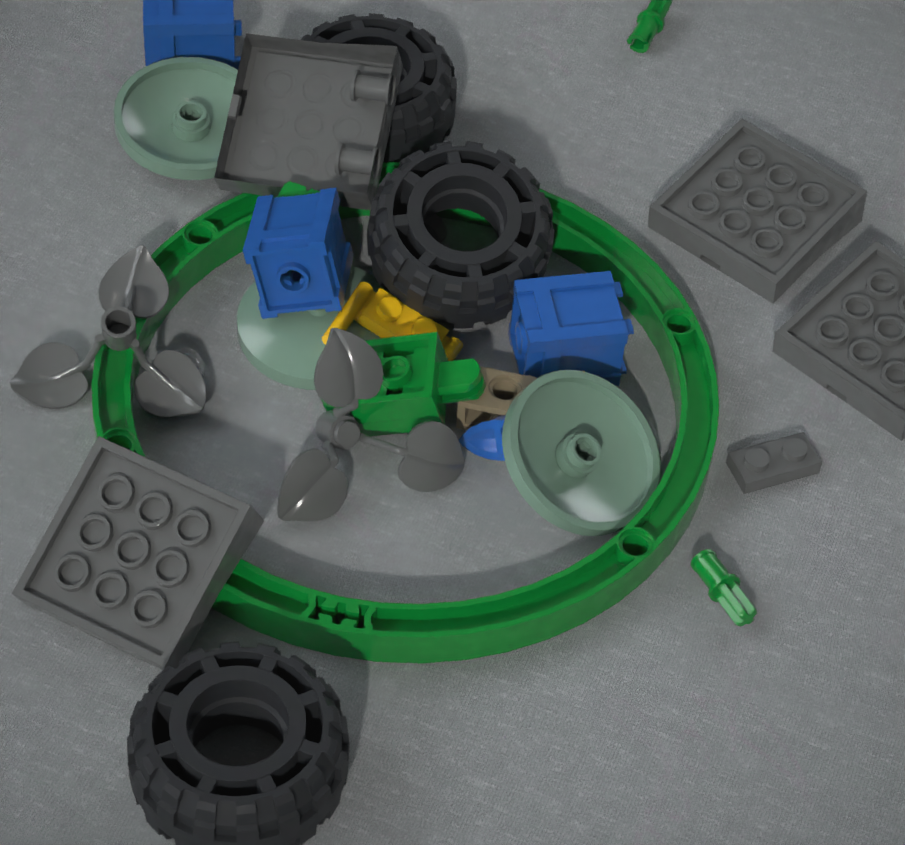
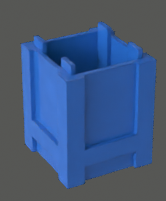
(190, 30)
(298, 253)
(569, 325)

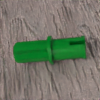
(648, 25)
(724, 587)

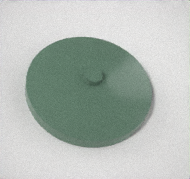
(175, 116)
(291, 344)
(580, 452)

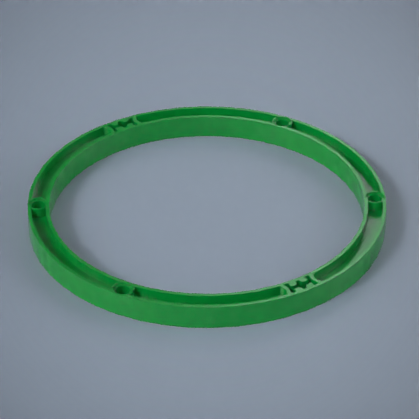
(486, 623)

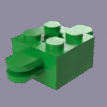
(425, 376)

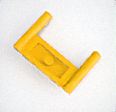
(388, 318)

